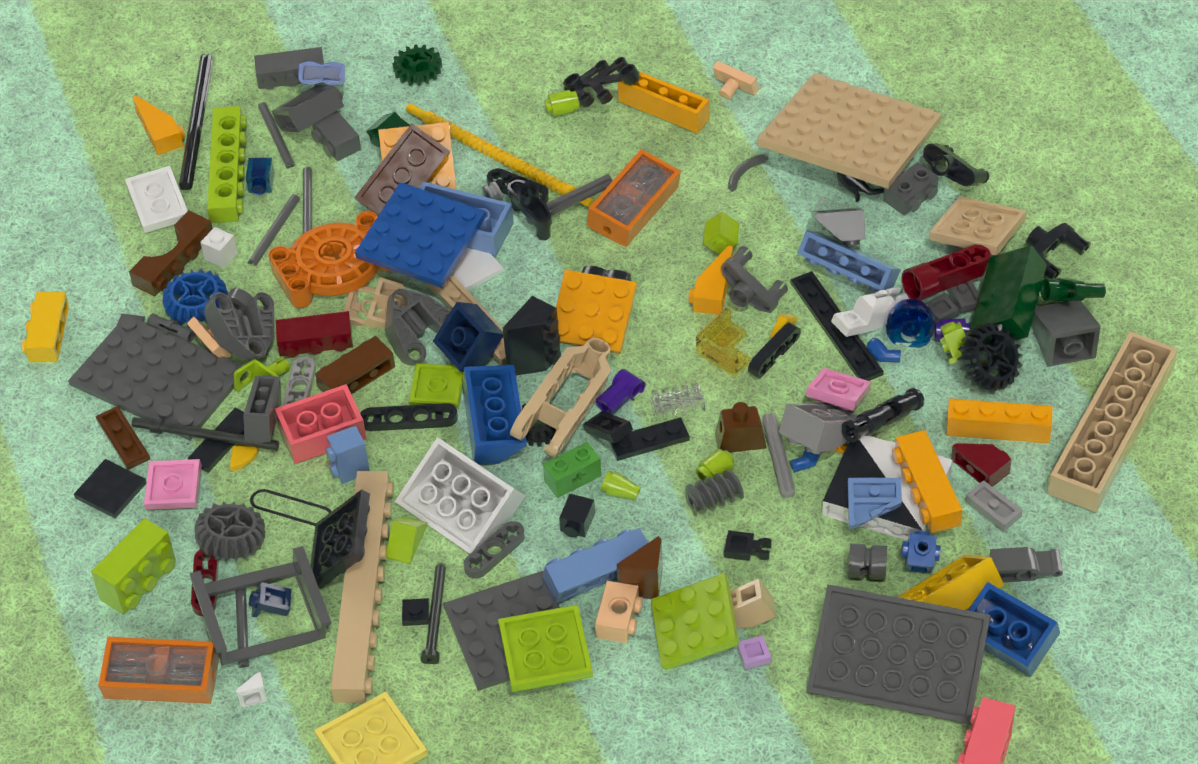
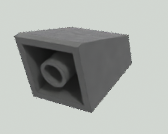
(1065, 332)

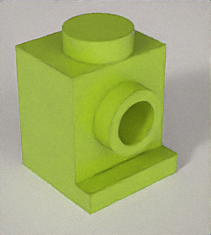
(952, 340)

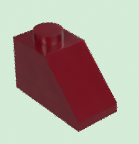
(982, 461)

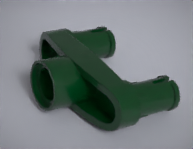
(1070, 290)

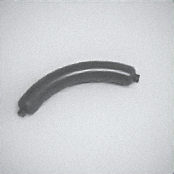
(742, 168)

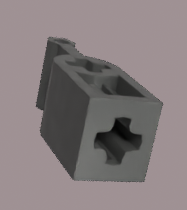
(1026, 564)

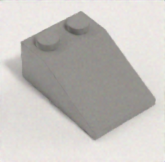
(815, 425)

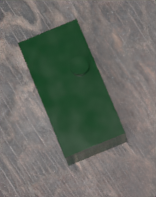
(1010, 291)

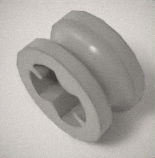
(492, 191)

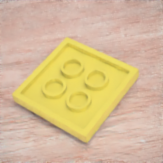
(371, 735)

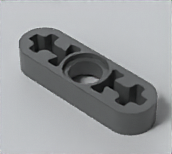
(496, 539)

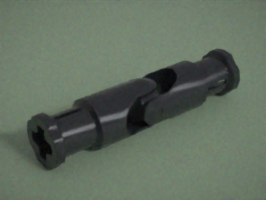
(883, 415)

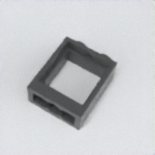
(308, 108)

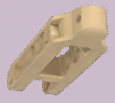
(586, 360)

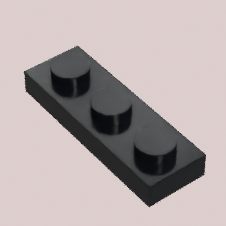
(651, 439)

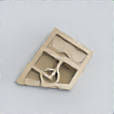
(382, 292)

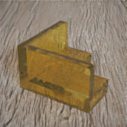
(718, 341)

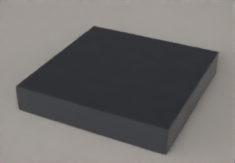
(110, 488)

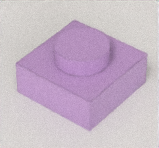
(754, 652)

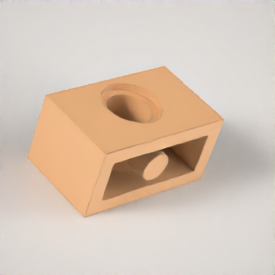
(617, 599)

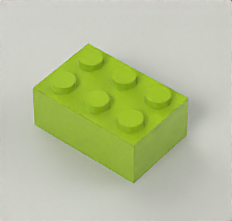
(134, 566)

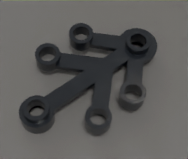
(627, 73)

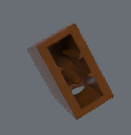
(740, 429)

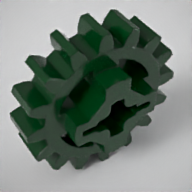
(417, 65)

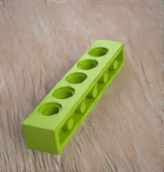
(225, 164)

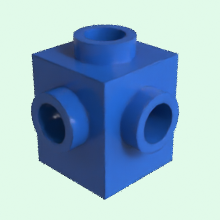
(920, 552)

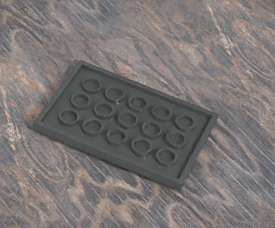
(156, 375)
(898, 654)

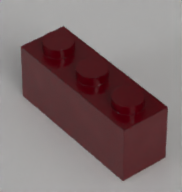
(314, 334)

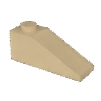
(752, 604)

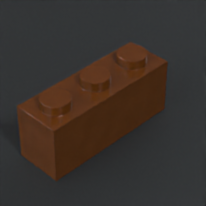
(357, 367)

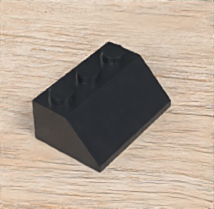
(532, 337)

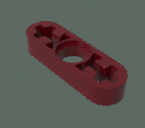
(211, 573)

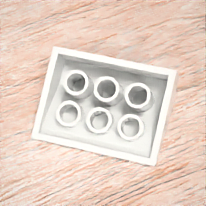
(458, 496)

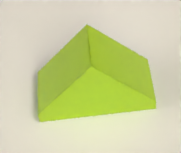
(405, 539)

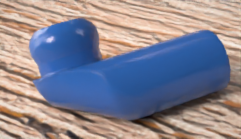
(807, 461)

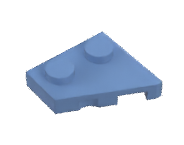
(872, 498)

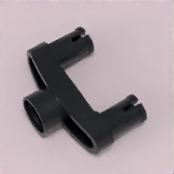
(957, 170)
(526, 198)
(1045, 241)

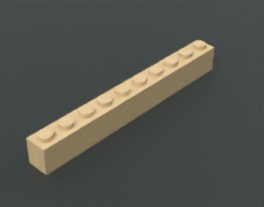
(361, 595)

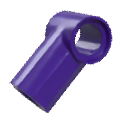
(623, 387)

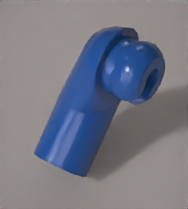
(881, 353)

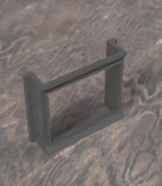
(309, 589)

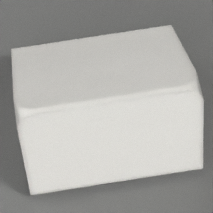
(252, 691)

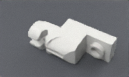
(868, 312)

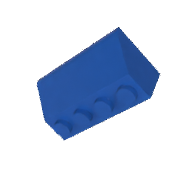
(491, 410)

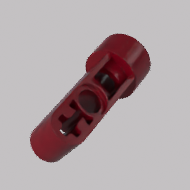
(945, 272)

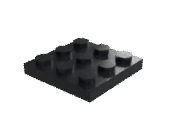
(340, 539)

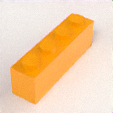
(666, 102)
(999, 420)
(927, 481)

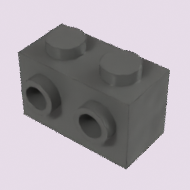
(911, 189)

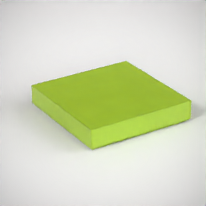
(436, 385)

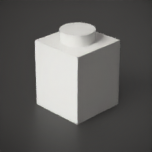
(219, 247)

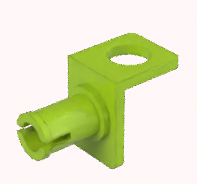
(258, 369)

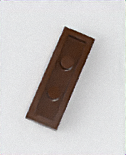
(122, 438)

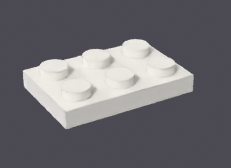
(156, 199)

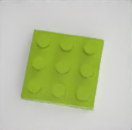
(695, 621)
(545, 648)

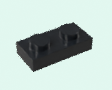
(608, 427)

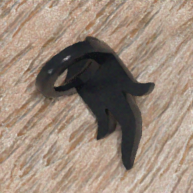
(854, 184)

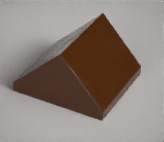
(643, 569)

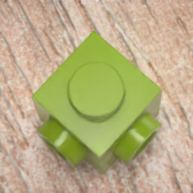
(721, 232)

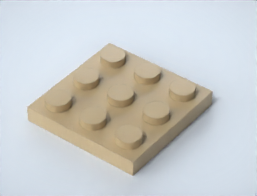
(977, 223)

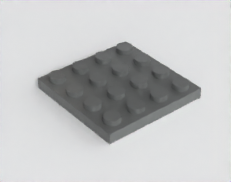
(477, 625)

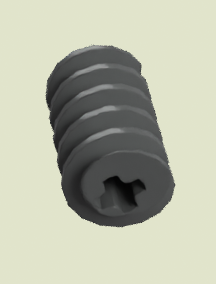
(713, 490)

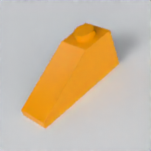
(159, 127)
(711, 286)

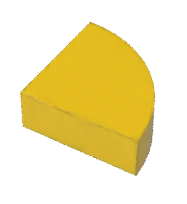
(782, 320)
(242, 456)

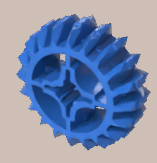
(195, 292)

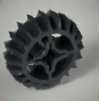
(998, 355)

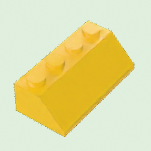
(956, 583)

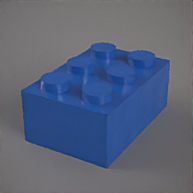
(1015, 629)

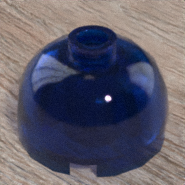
(911, 319)

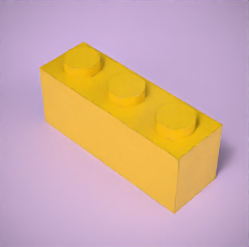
(46, 327)

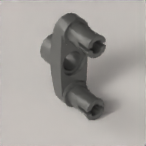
(747, 288)

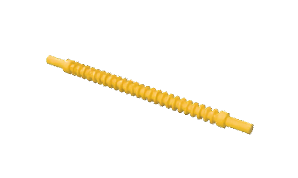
(497, 154)

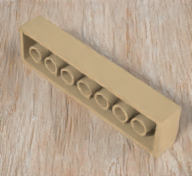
(1112, 422)

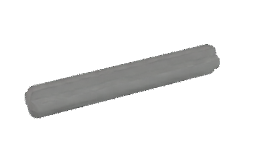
(778, 455)

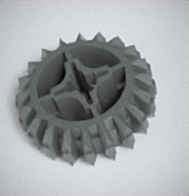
(229, 531)

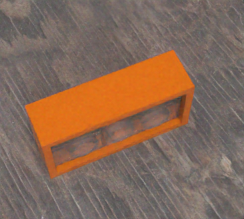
(633, 198)
(158, 670)

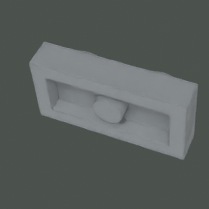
(993, 505)

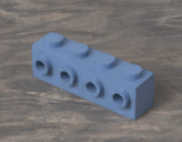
(848, 261)
(590, 567)

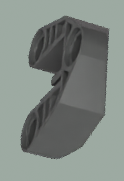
(407, 322)
(245, 333)

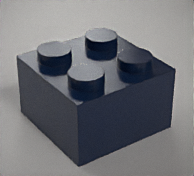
(468, 336)

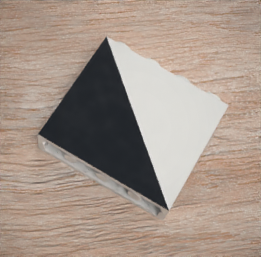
(874, 459)

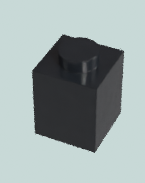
(577, 516)

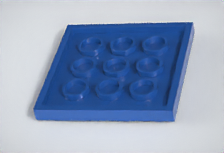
(420, 234)

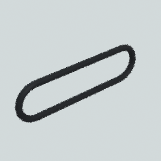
(288, 497)

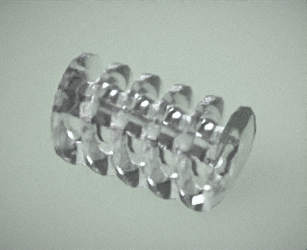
(676, 400)

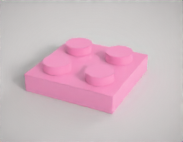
(838, 389)
(172, 484)

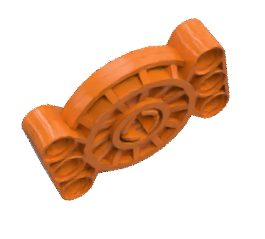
(324, 261)

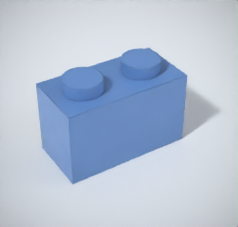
(347, 454)

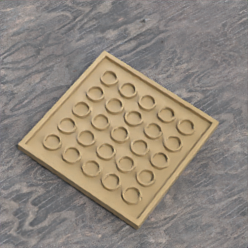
(849, 130)

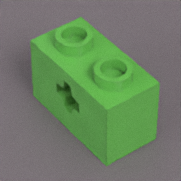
(572, 469)

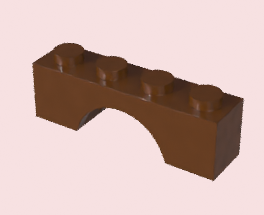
(153, 273)

